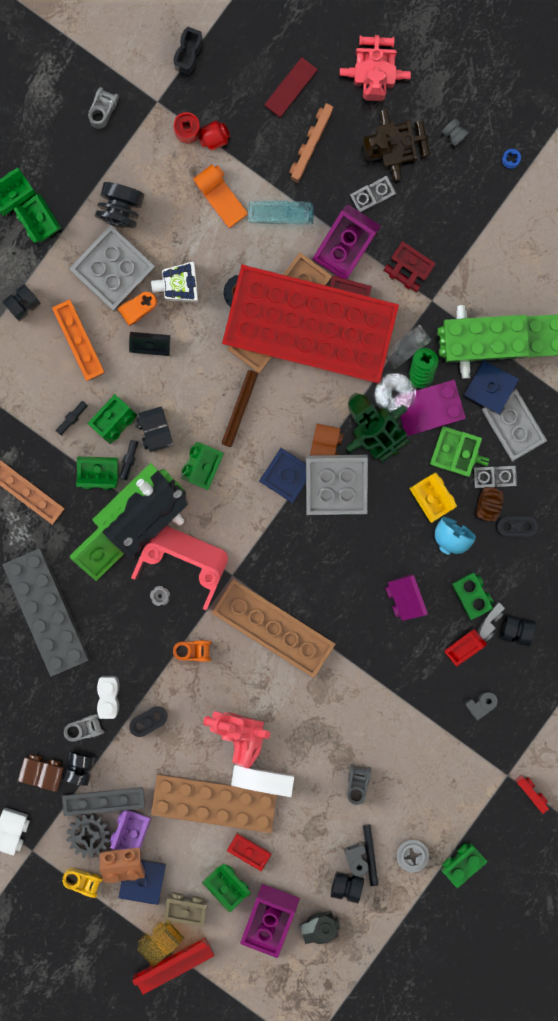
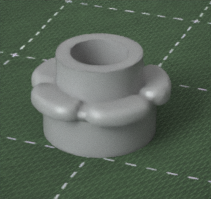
(165, 595)

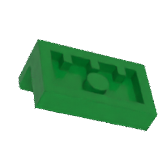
(112, 419)
(201, 465)
(463, 865)

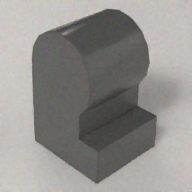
(485, 703)
(356, 861)

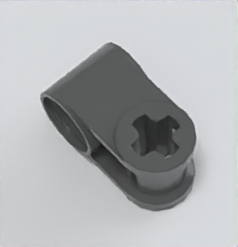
(358, 782)

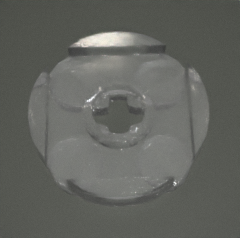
(401, 384)

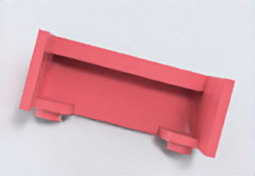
(190, 549)

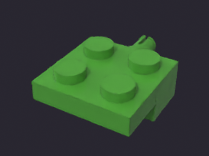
(457, 452)

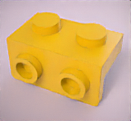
(433, 497)

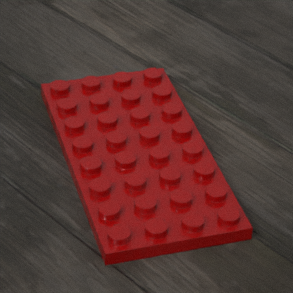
(310, 324)

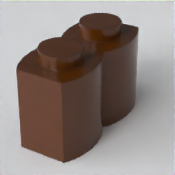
(41, 773)

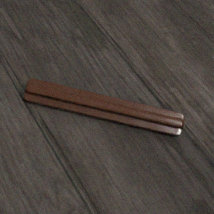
(239, 408)

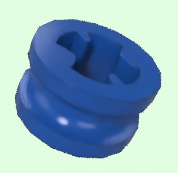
(513, 152)

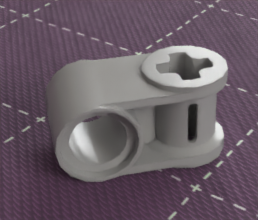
(103, 104)
(85, 728)

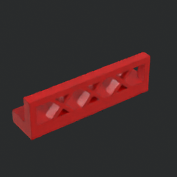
(173, 965)

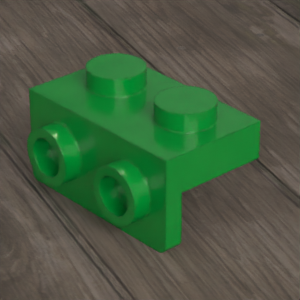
(14, 191)
(37, 219)
(97, 472)
(226, 887)

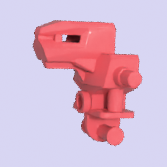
(375, 68)
(243, 731)

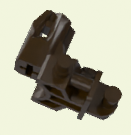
(395, 144)

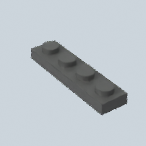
(103, 801)

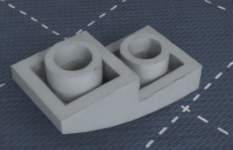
(373, 194)
(495, 476)
(486, 628)

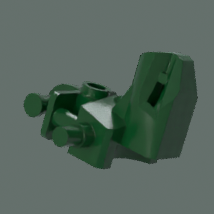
(376, 429)

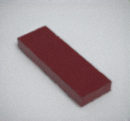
(290, 87)

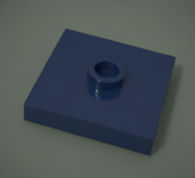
(491, 387)
(285, 475)
(145, 889)

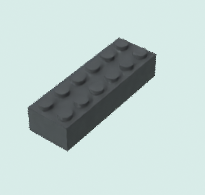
(46, 612)

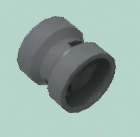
(457, 133)

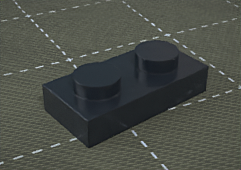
(149, 343)

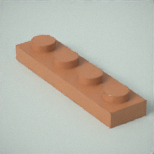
(314, 135)
(29, 494)

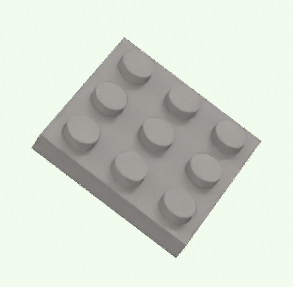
(112, 268)
(336, 484)

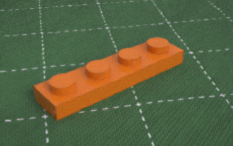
(78, 340)

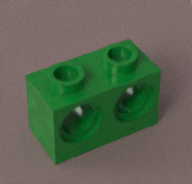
(468, 598)

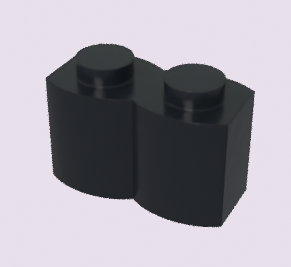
(185, 56)
(155, 430)

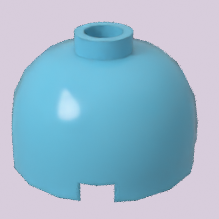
(453, 537)

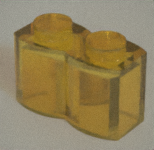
(160, 942)

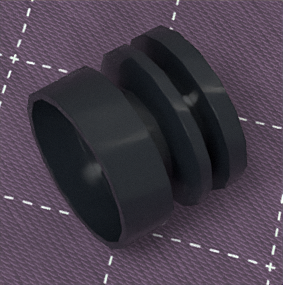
(120, 202)

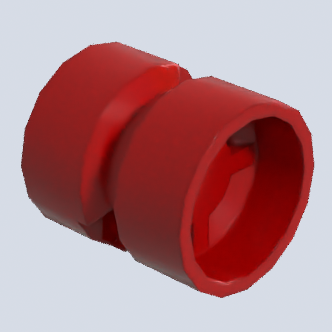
(187, 127)

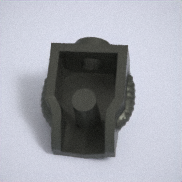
(320, 928)

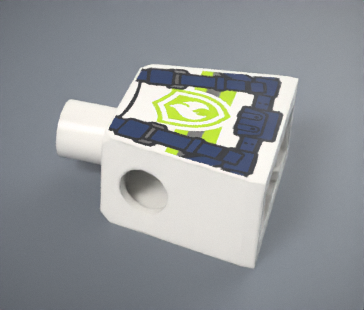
(178, 283)

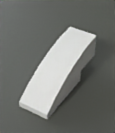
(263, 780)

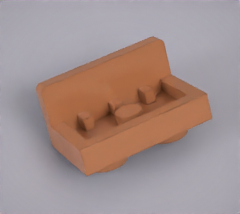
(121, 865)

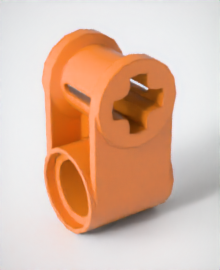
(135, 310)
(194, 650)

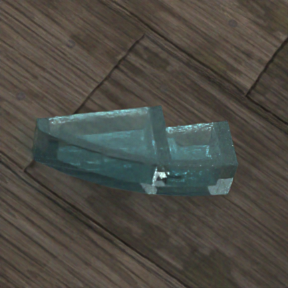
(281, 212)

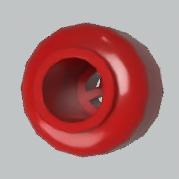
(214, 135)

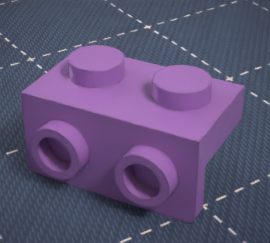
(130, 831)

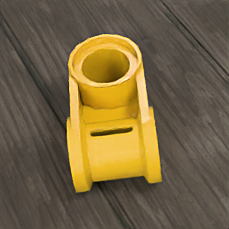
(83, 883)

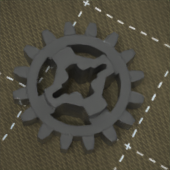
(90, 844)

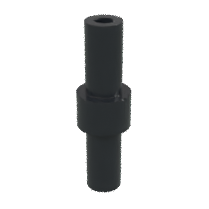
(71, 418)
(128, 460)

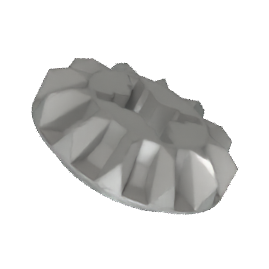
(406, 863)

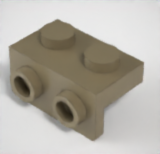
(185, 909)

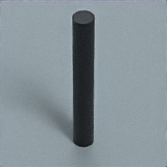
(370, 855)

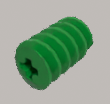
(423, 368)

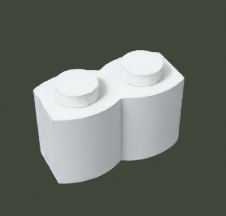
(108, 703)
(11, 828)

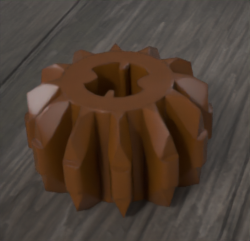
(490, 504)

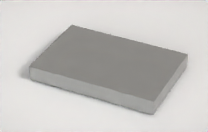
(515, 427)

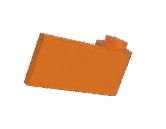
(219, 195)

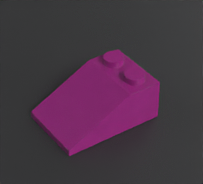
(346, 242)
(433, 408)
(406, 597)
(270, 920)

